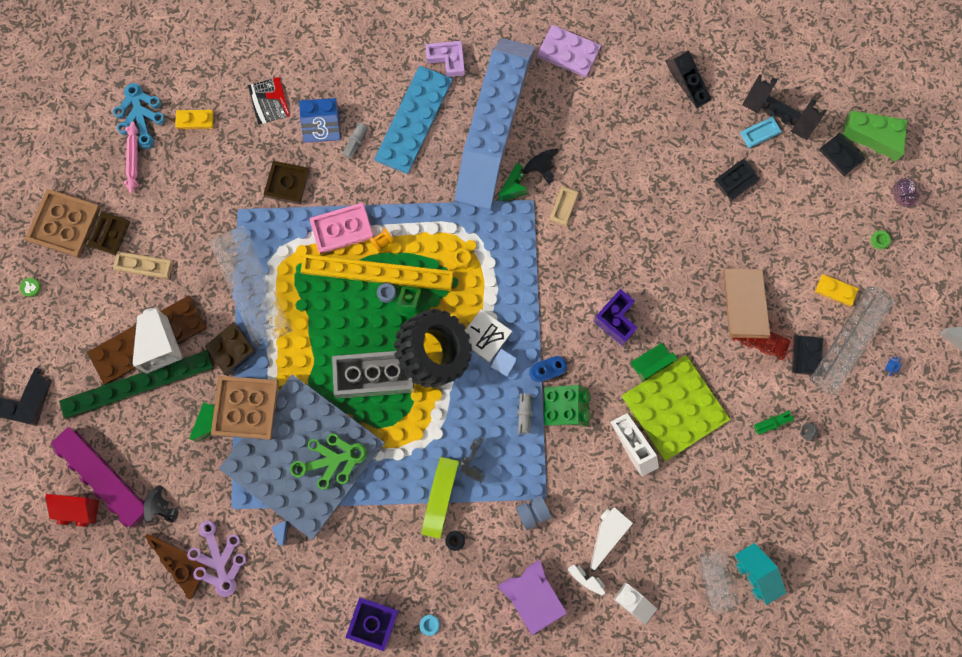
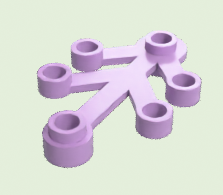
(217, 562)

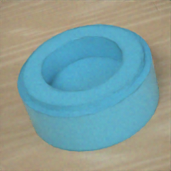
(429, 625)

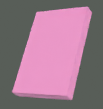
(341, 228)

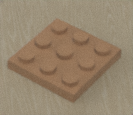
(62, 223)
(245, 408)

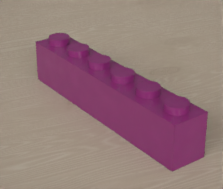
(100, 476)

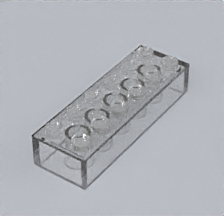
(250, 286)

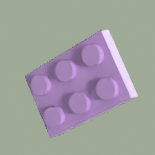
(568, 51)

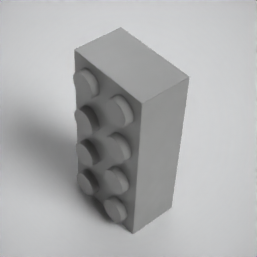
(369, 375)

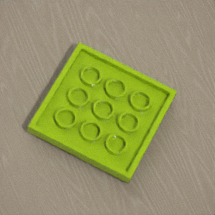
(675, 408)

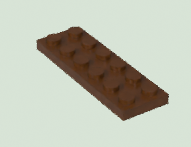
(115, 355)

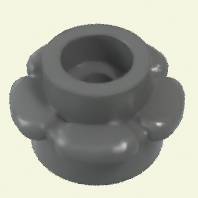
(811, 433)

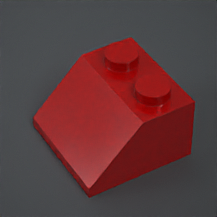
(72, 509)

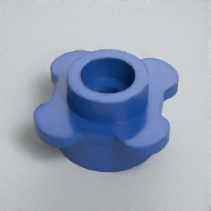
(893, 365)

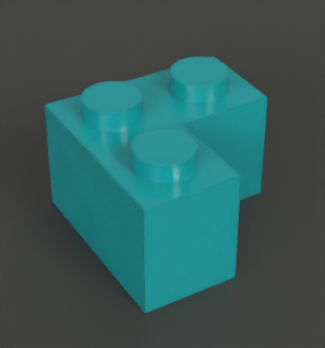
(760, 573)

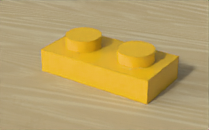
(194, 119)
(836, 290)

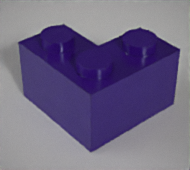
(612, 318)

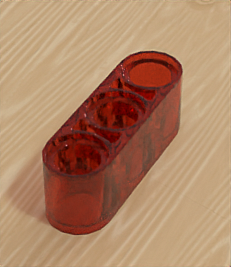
(774, 345)

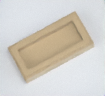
(563, 206)

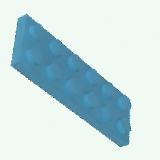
(413, 120)

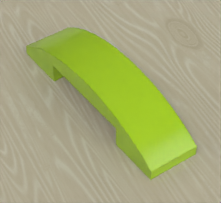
(439, 497)

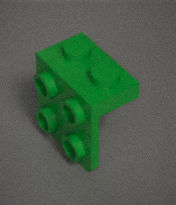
(567, 406)

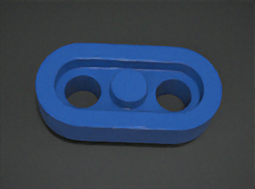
(549, 369)

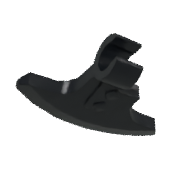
(542, 164)
(157, 505)

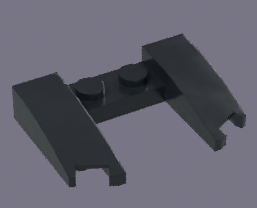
(803, 123)
(31, 402)

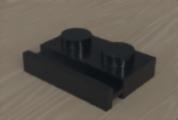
(842, 154)
(737, 180)
(806, 354)

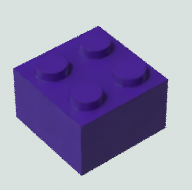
(372, 624)

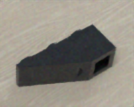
(688, 77)

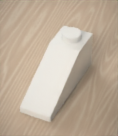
(635, 445)
(609, 533)

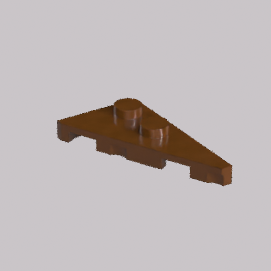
(178, 565)

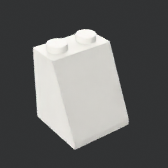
(154, 342)

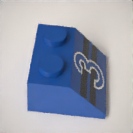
(320, 120)

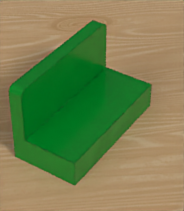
(653, 361)

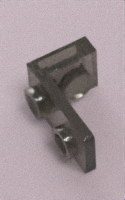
(474, 473)

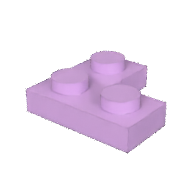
(449, 53)

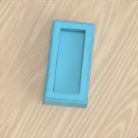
(760, 132)

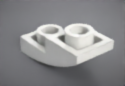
(591, 583)

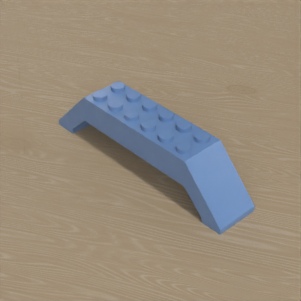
(492, 123)

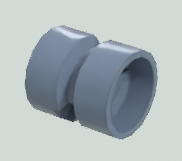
(533, 512)

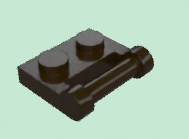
(112, 235)

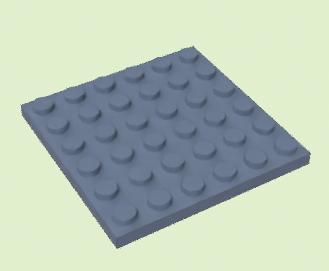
(265, 464)

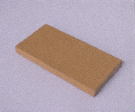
(746, 303)

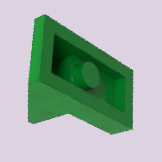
(511, 188)
(408, 301)

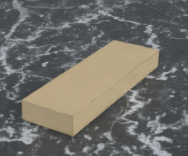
(143, 265)

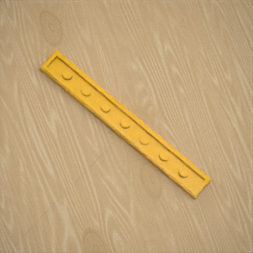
(377, 272)

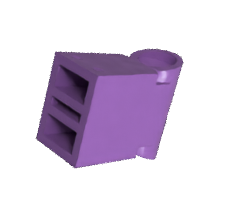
(533, 598)

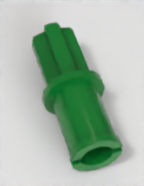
(773, 422)

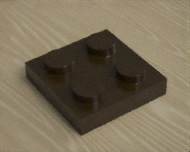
(286, 182)
(230, 349)

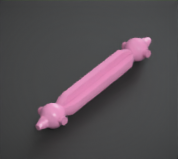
(132, 157)

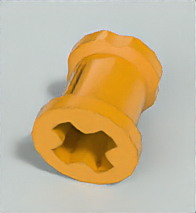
(382, 240)

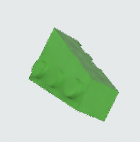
(877, 132)

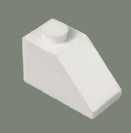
(635, 603)

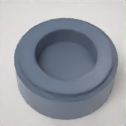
(386, 293)

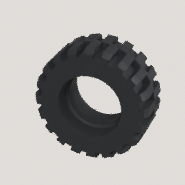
(453, 342)

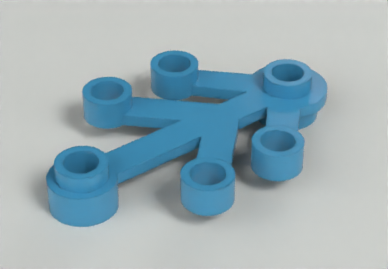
(138, 113)

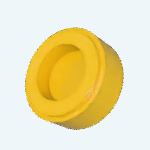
(462, 258)

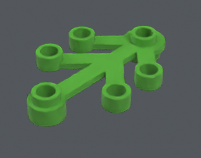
(332, 460)

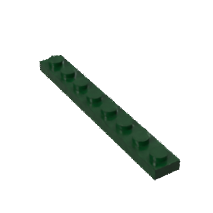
(135, 385)

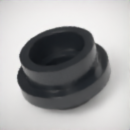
(459, 535)

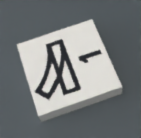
(487, 335)

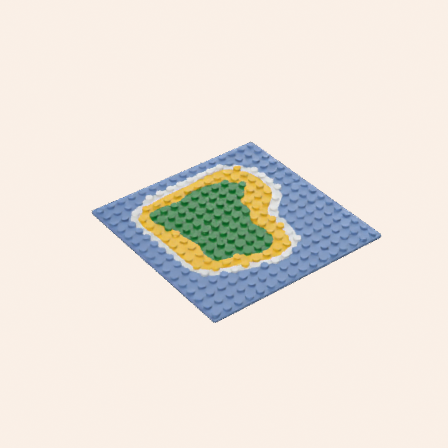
(348, 319)

